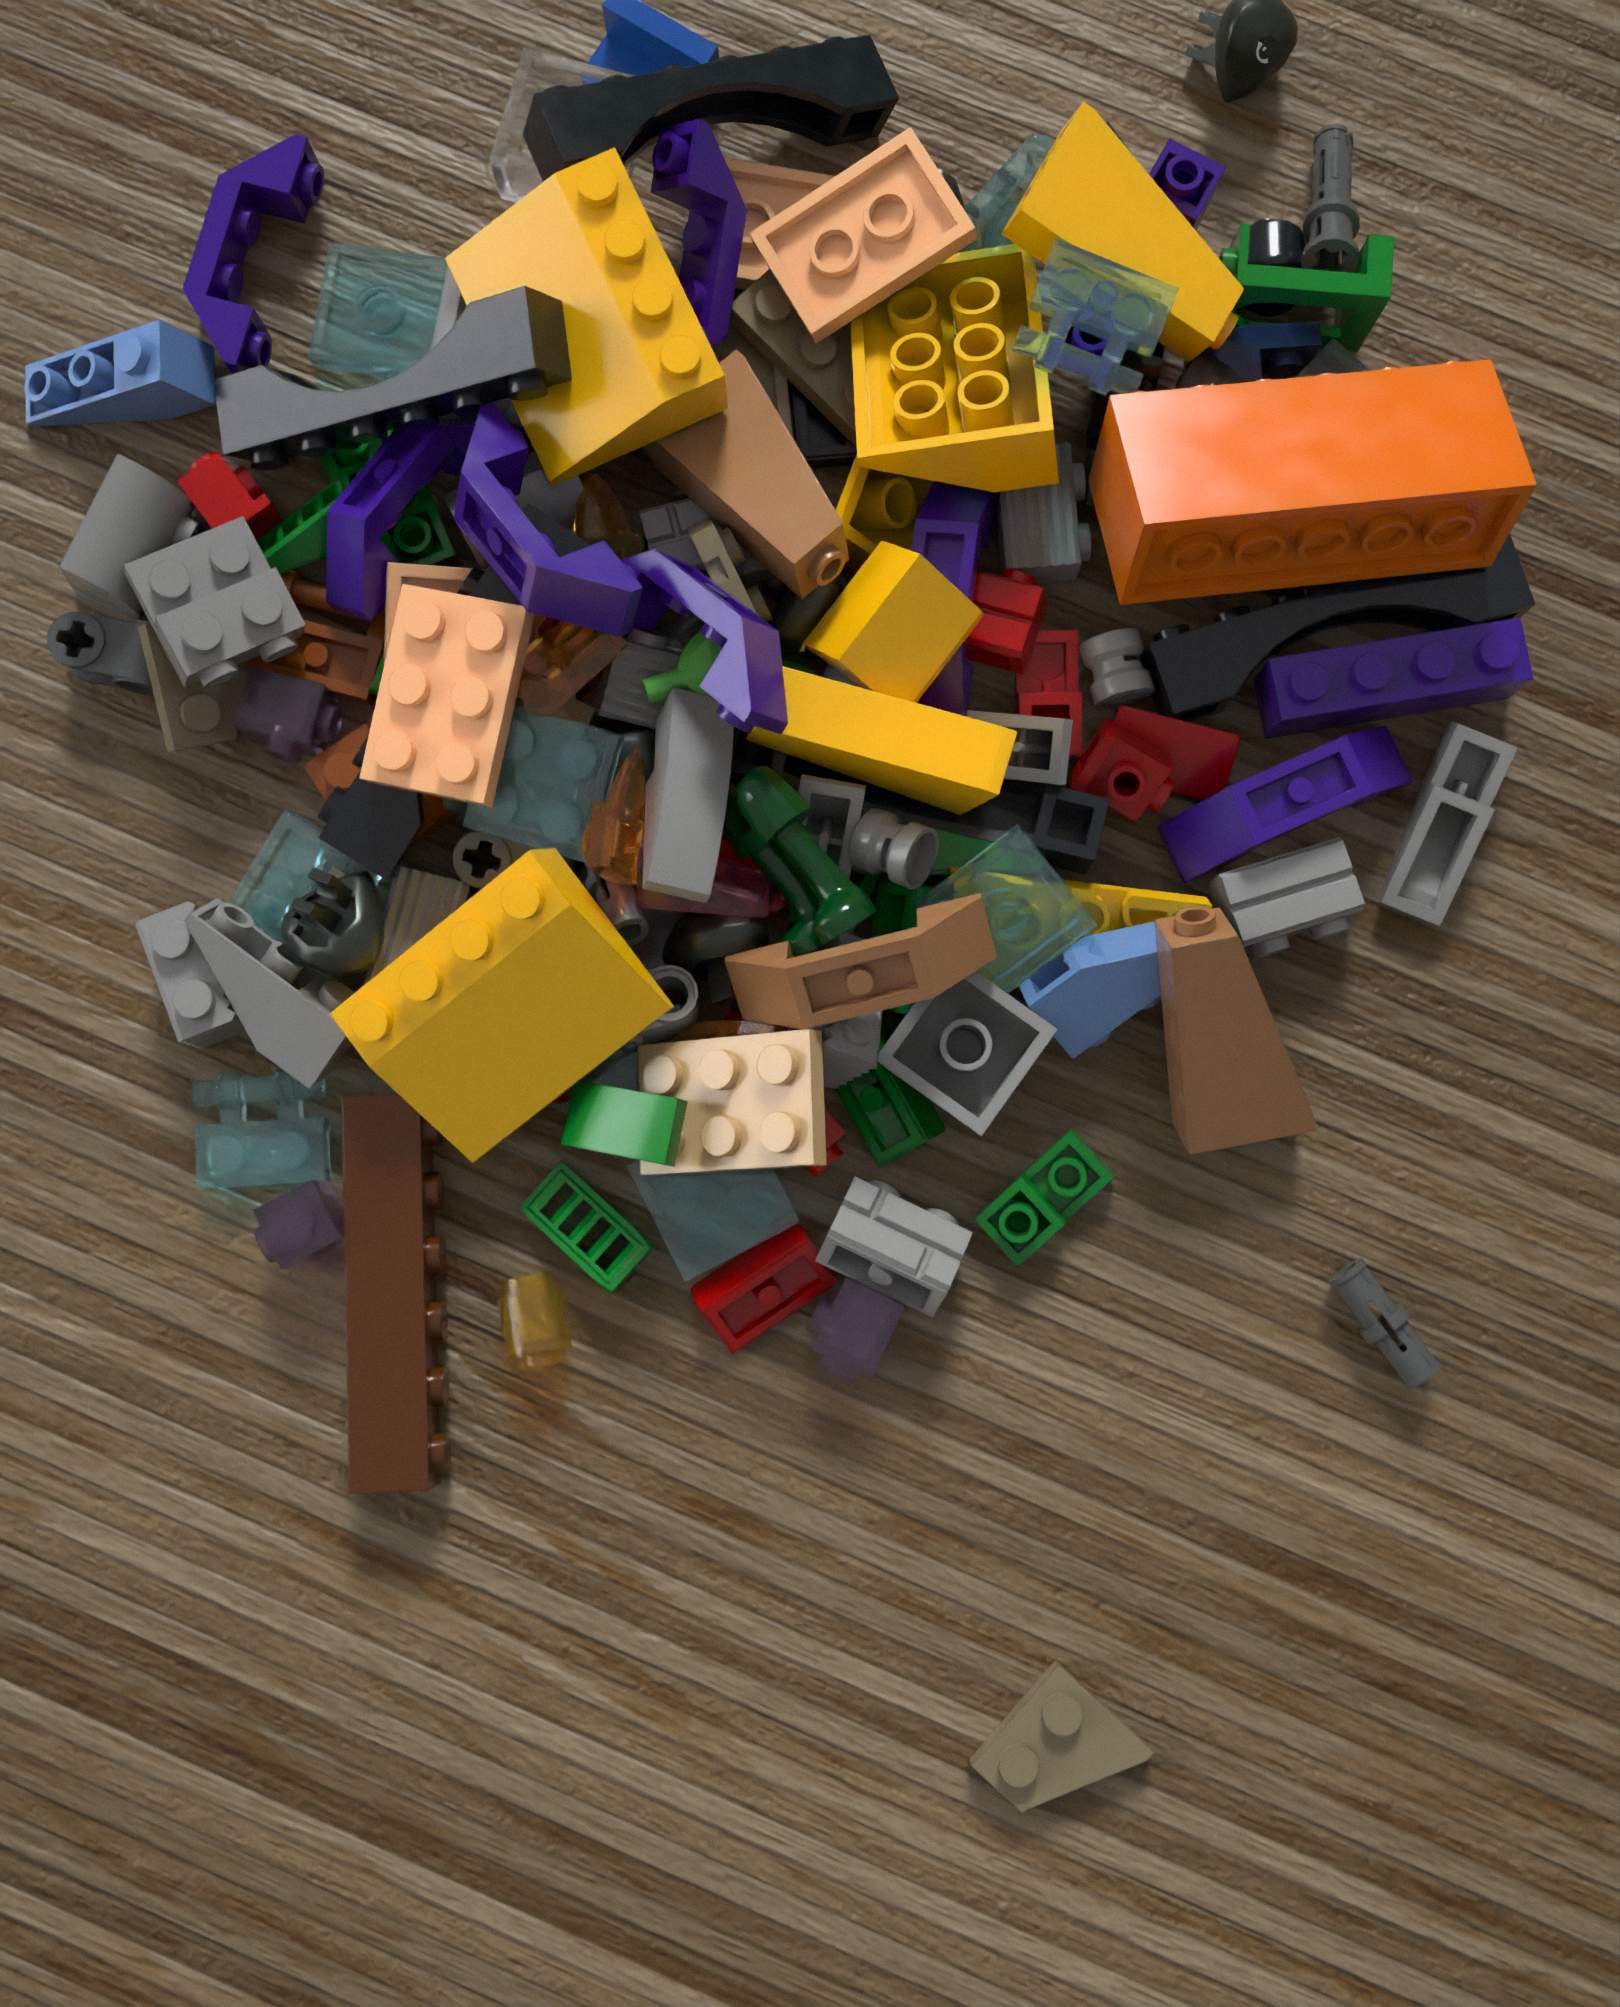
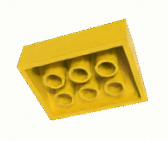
(629, 327)
(941, 381)
(503, 1005)

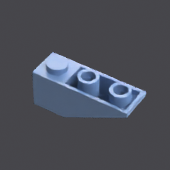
(123, 378)
(1096, 986)

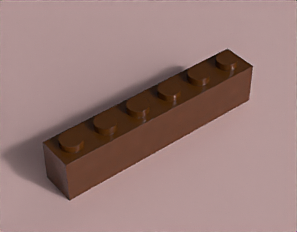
(393, 1297)

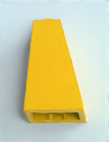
(1109, 205)
(892, 742)

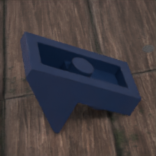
(1268, 349)

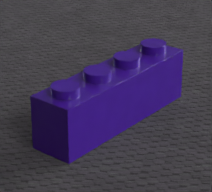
(1392, 678)

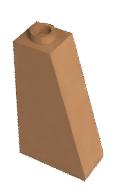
(758, 483)
(1221, 1043)

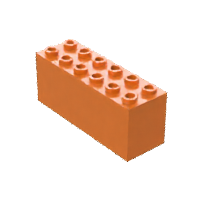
(1307, 480)

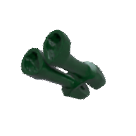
(767, 825)

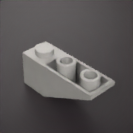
(272, 992)

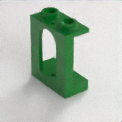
(1356, 295)

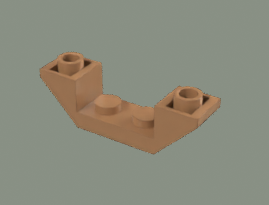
(866, 974)

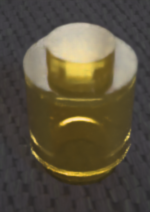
(534, 1320)

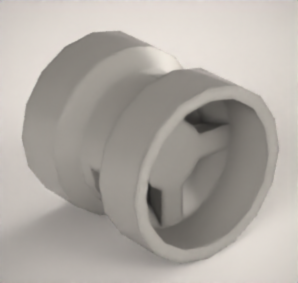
(1117, 668)
(890, 847)

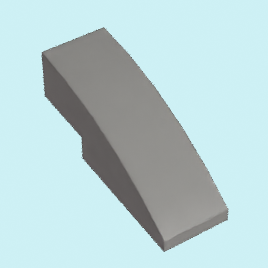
(686, 796)
(1446, 822)

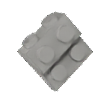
(216, 603)

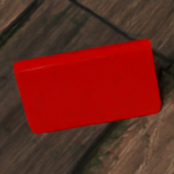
(1198, 753)
(762, 1287)

